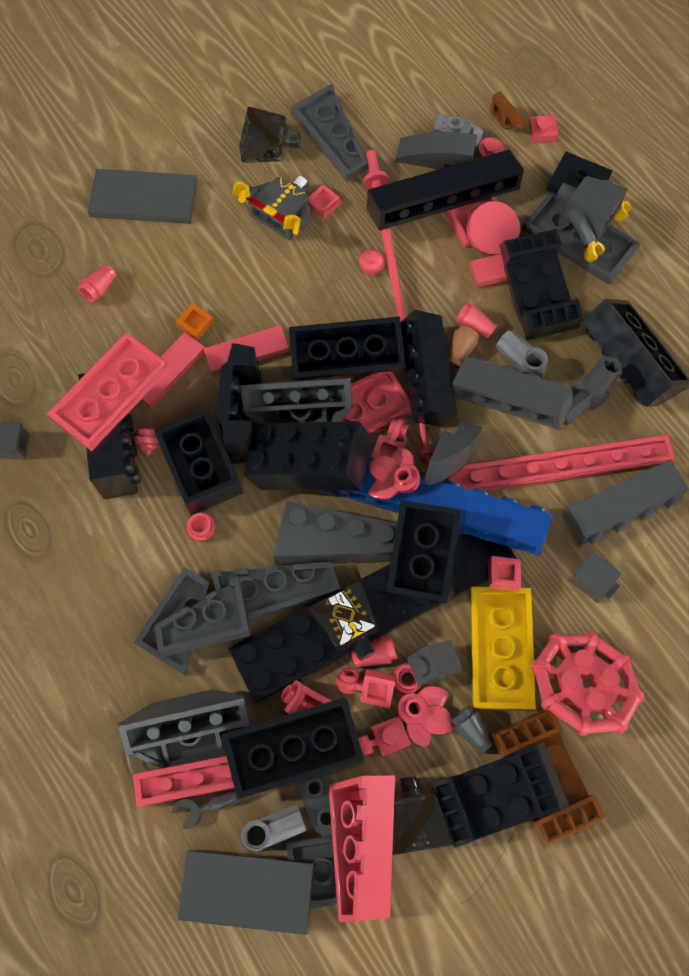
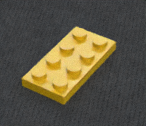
(502, 649)

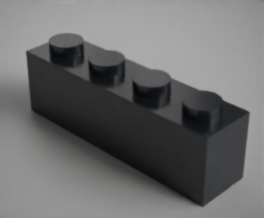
(427, 368)

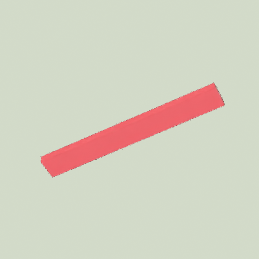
(566, 464)

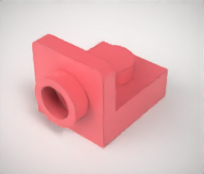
(300, 697)

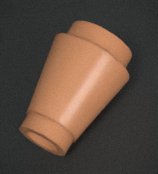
(462, 344)

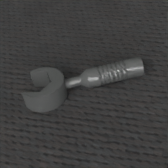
(214, 804)

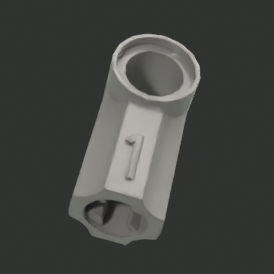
(522, 353)
(277, 827)

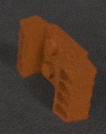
(583, 809)

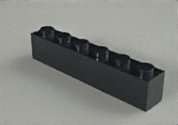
(444, 189)

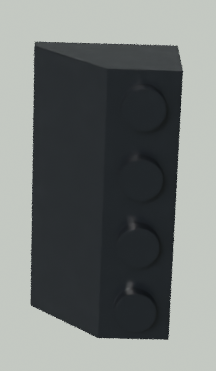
(347, 348)
(643, 357)

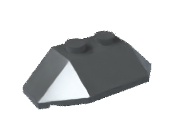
(298, 400)
(183, 728)

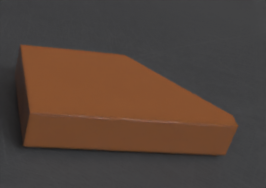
(505, 113)

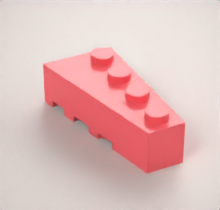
(363, 846)

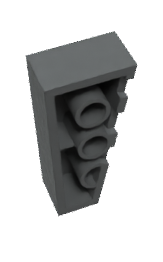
(332, 536)

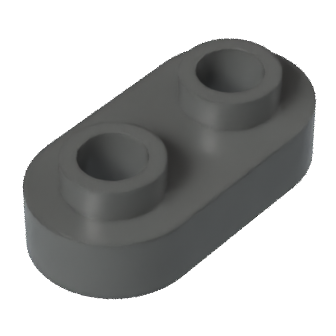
(317, 804)

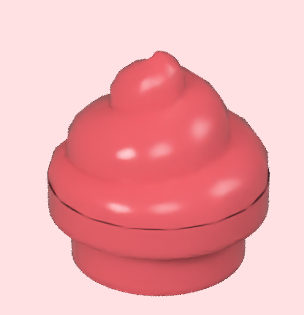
(372, 262)
(146, 439)

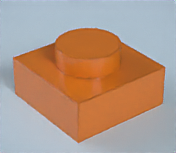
(194, 321)

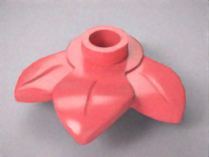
(391, 471)
(430, 714)

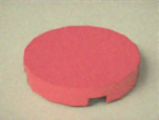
(492, 225)

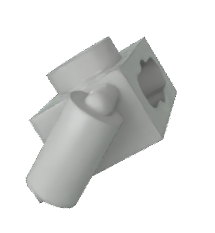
(456, 124)

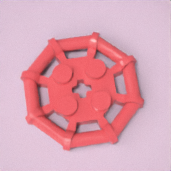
(594, 698)

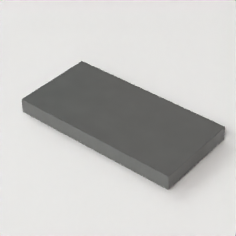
(143, 196)
(617, 245)
(247, 892)

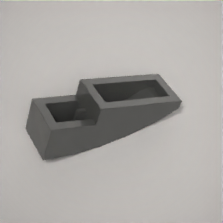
(436, 149)
(452, 452)

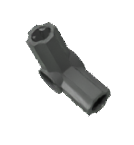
(594, 387)

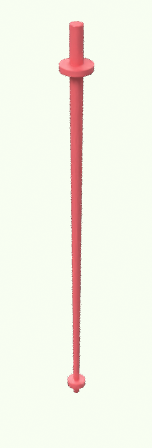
(371, 180)

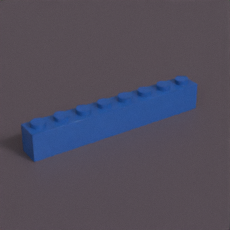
(486, 516)

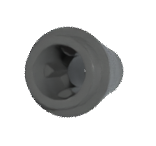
(472, 728)

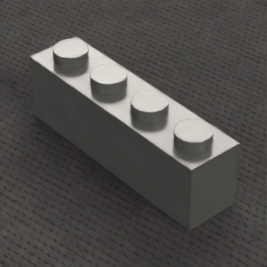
(513, 392)
(625, 502)

